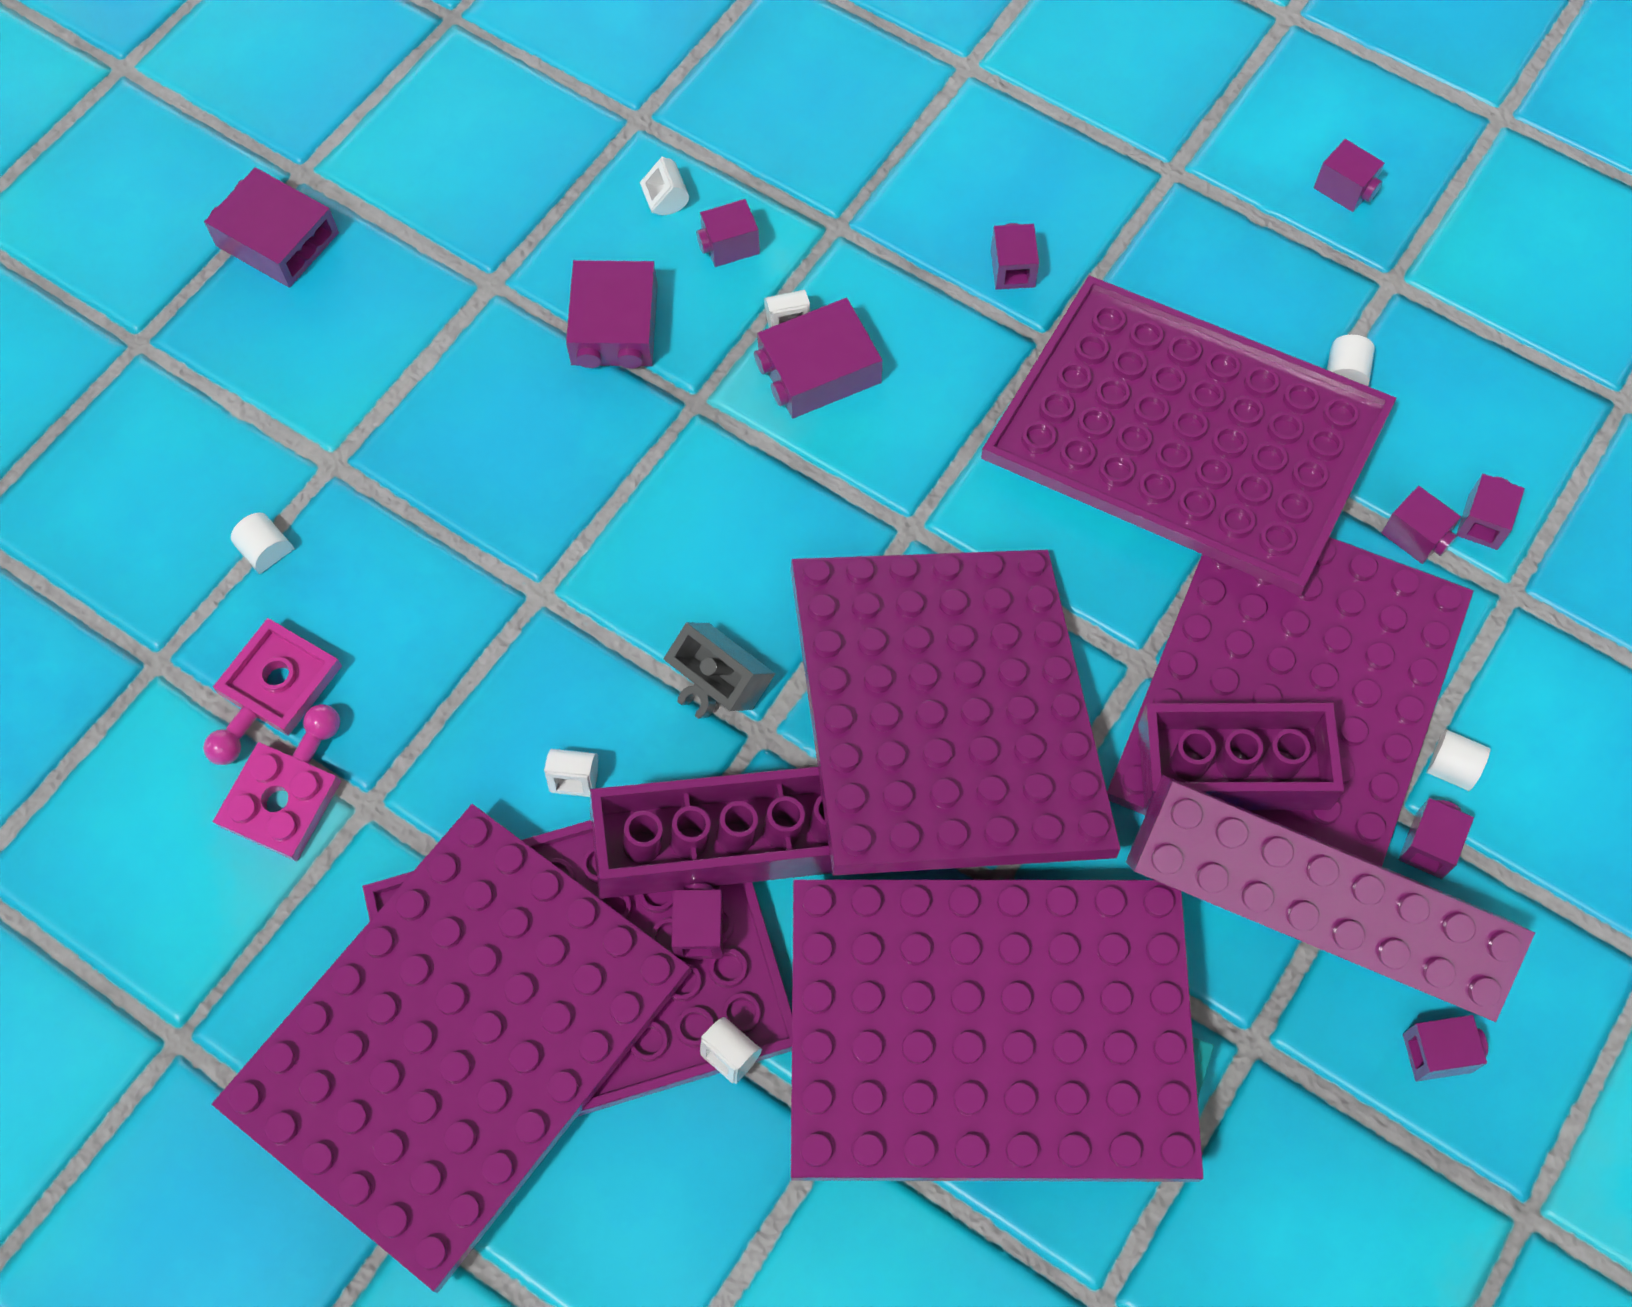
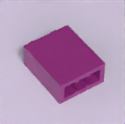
(272, 227)
(612, 313)
(818, 358)

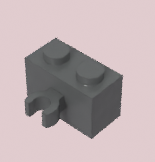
(717, 669)

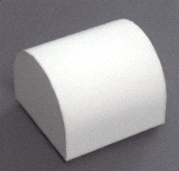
(664, 188)
(786, 307)
(1352, 358)
(260, 541)
(1458, 760)
(571, 772)
(729, 1050)

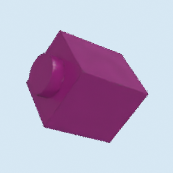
(1350, 176)
(728, 233)
(1014, 256)
(1490, 511)
(1422, 525)
(1436, 837)
(697, 922)
(1445, 1048)

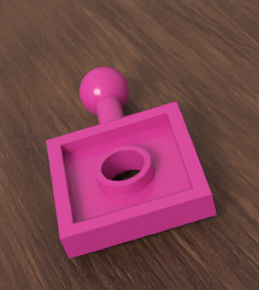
(276, 705)
(271, 771)

